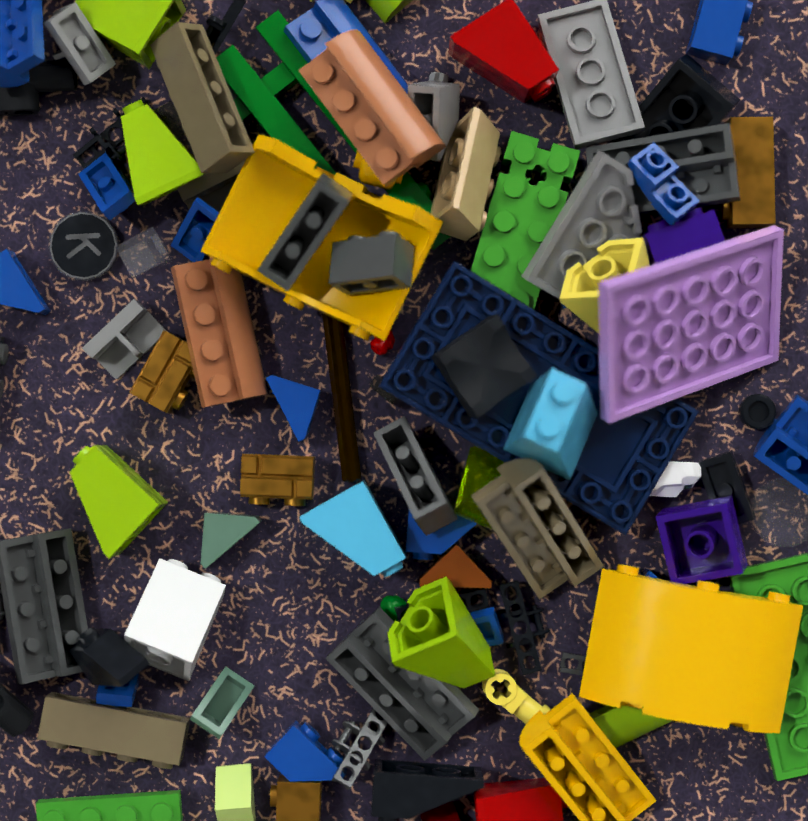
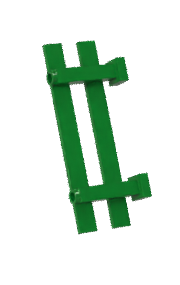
(259, 100)

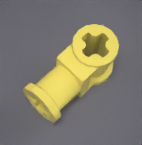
(514, 698)

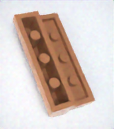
(371, 107)
(219, 333)

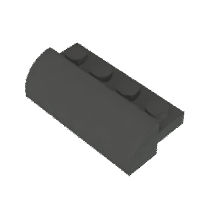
(704, 161)
(42, 603)
(414, 705)

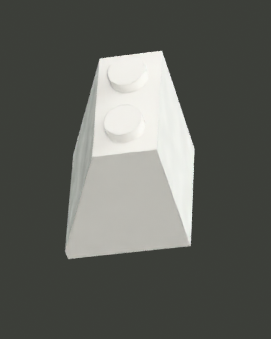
(175, 617)

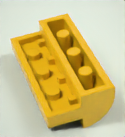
(583, 764)

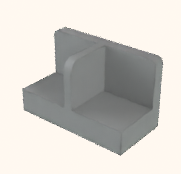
(78, 43)
(124, 339)

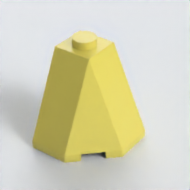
(581, 281)

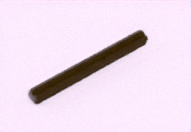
(342, 399)

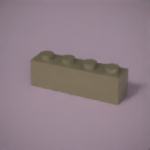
(202, 98)
(112, 729)

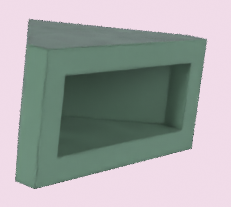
(222, 532)
(222, 702)

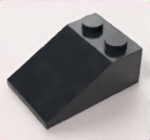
(684, 101)
(412, 788)

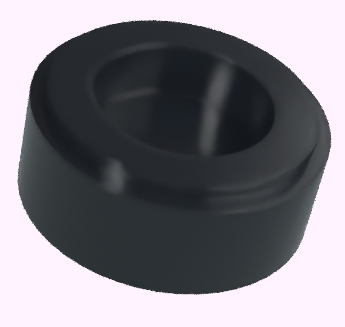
(757, 411)

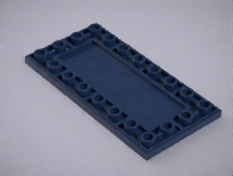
(618, 459)

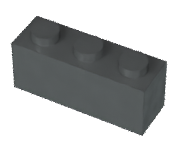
(305, 232)
(415, 476)

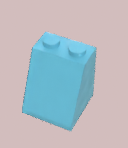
(553, 423)
(358, 530)

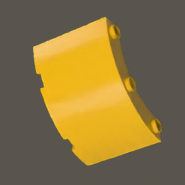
(263, 203)
(691, 651)

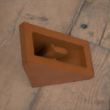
(458, 568)

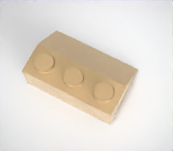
(466, 176)

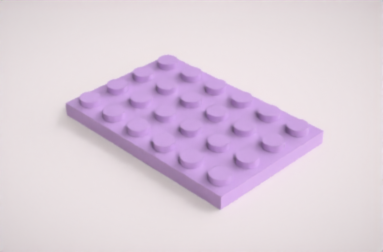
(689, 322)

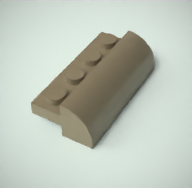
(536, 527)

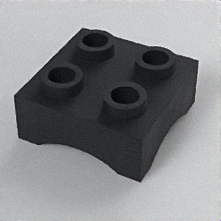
(483, 366)

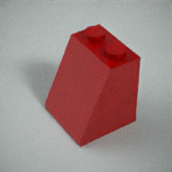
(506, 53)
(518, 801)

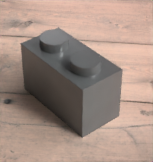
(371, 263)

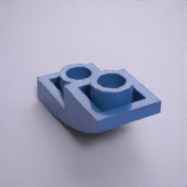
(655, 176)

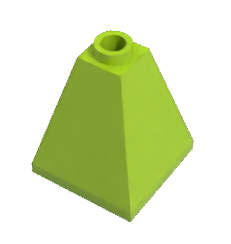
(154, 155)

